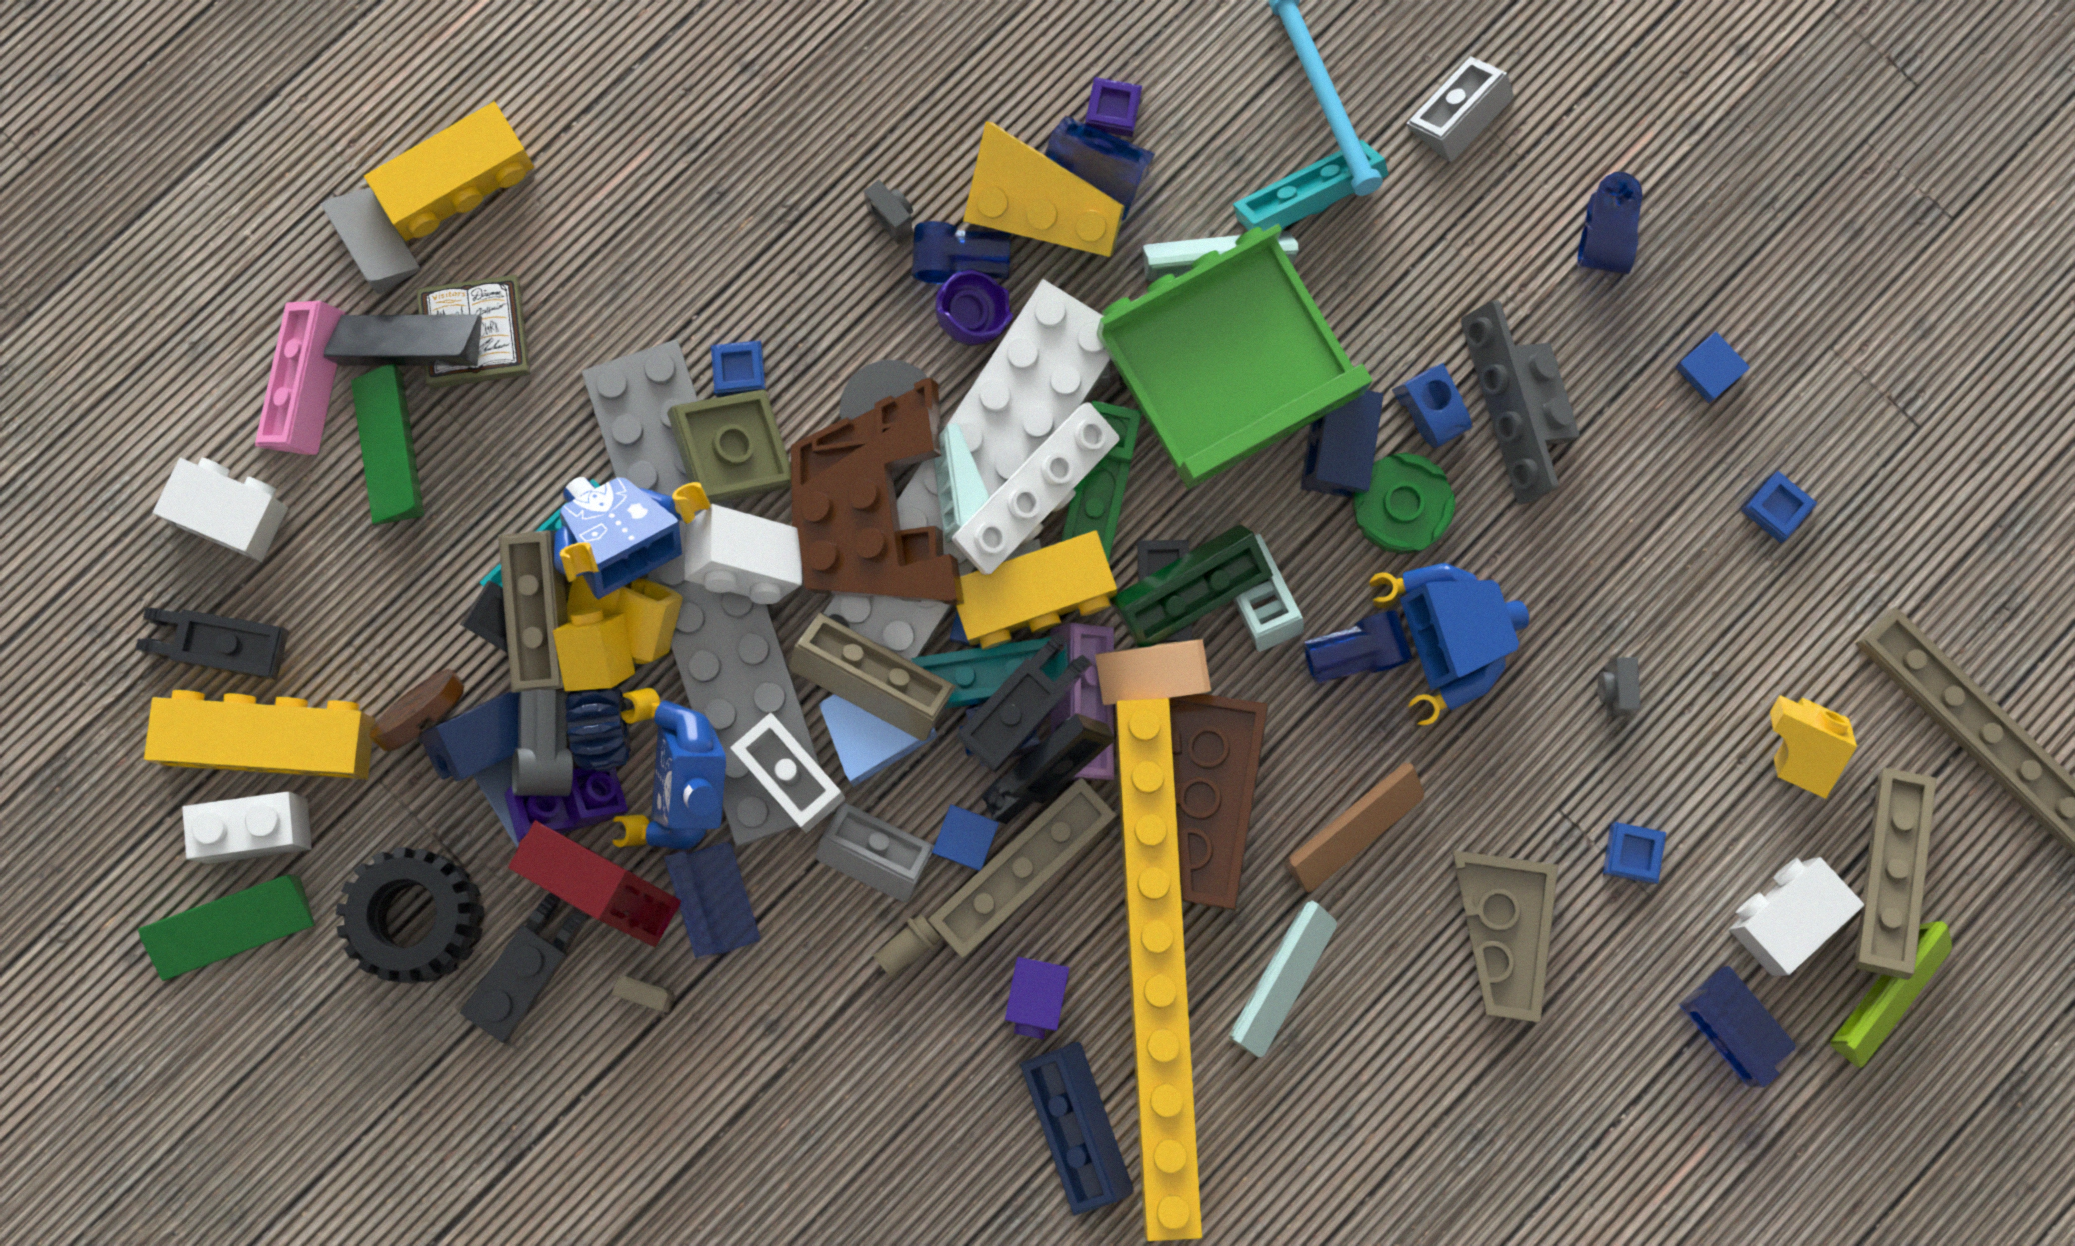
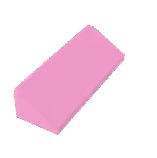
(299, 380)

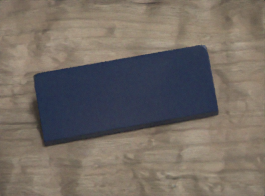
(1077, 1128)

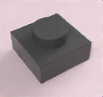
(890, 210)
(1620, 686)

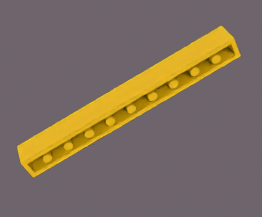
(1157, 971)

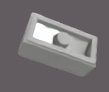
(1462, 108)
(371, 239)
(874, 852)

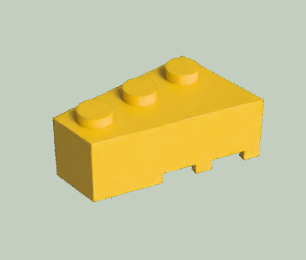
(1037, 198)

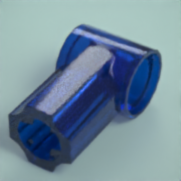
(945, 250)
(1371, 645)

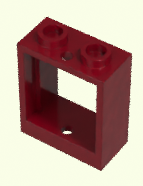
(594, 884)

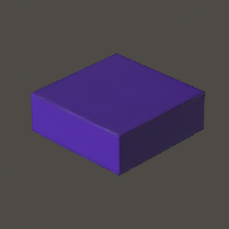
(1113, 106)

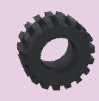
(368, 907)

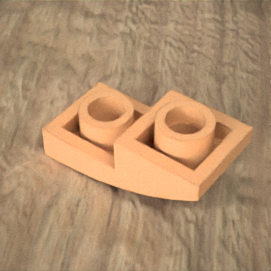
(1153, 672)

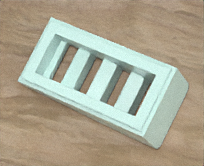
(957, 481)
(1280, 628)

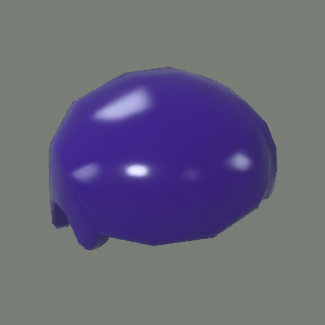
(972, 308)

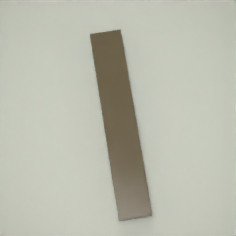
(1974, 722)

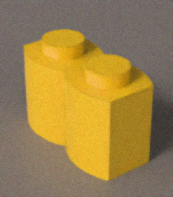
(648, 613)

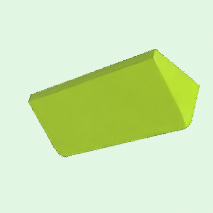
(1890, 998)

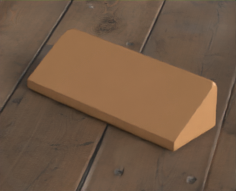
(1356, 828)

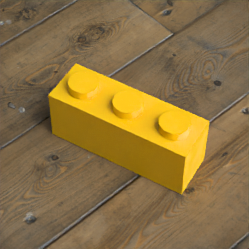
(449, 172)
(1036, 590)

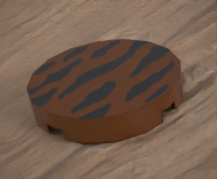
(428, 699)

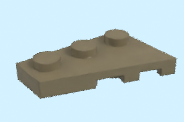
(1509, 929)

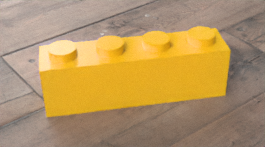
(259, 736)

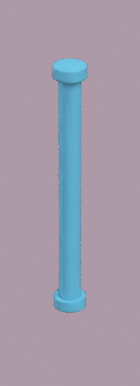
(1365, 178)

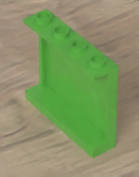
(1229, 356)

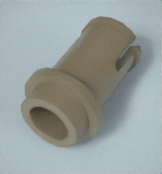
(907, 946)

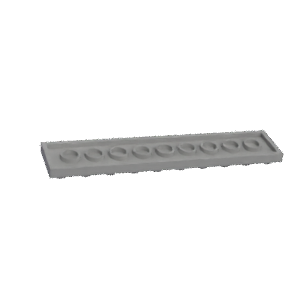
(720, 640)

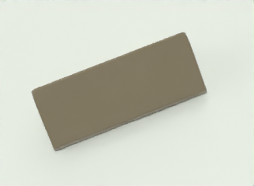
(533, 608)
(871, 676)

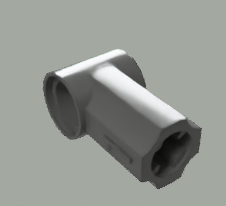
(541, 761)

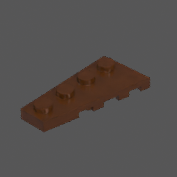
(1215, 780)

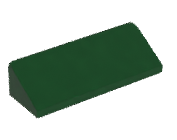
(1192, 586)

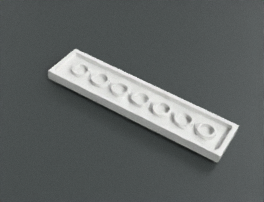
(1014, 406)

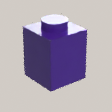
(1036, 997)

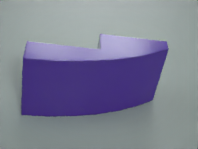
(592, 800)

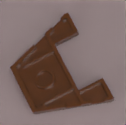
(842, 438)
(853, 527)

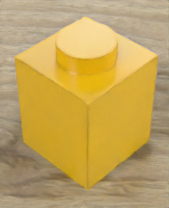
(593, 650)

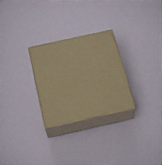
(644, 993)

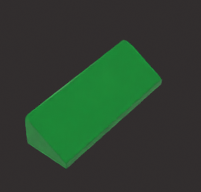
(387, 445)
(227, 926)

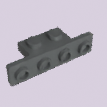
(1522, 400)

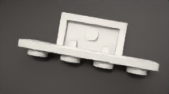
(1036, 489)

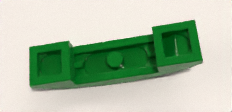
(1102, 489)

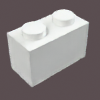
(220, 508)
(742, 555)
(788, 772)
(246, 828)
(1795, 915)

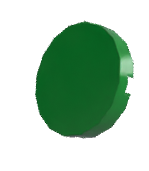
(1405, 504)

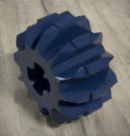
(596, 728)

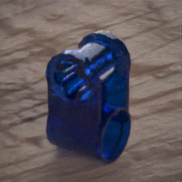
(1609, 231)

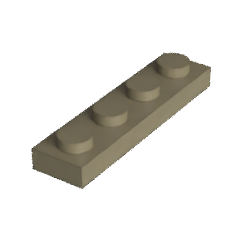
(1022, 868)
(1895, 873)

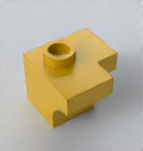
(1813, 745)

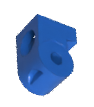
(1434, 405)

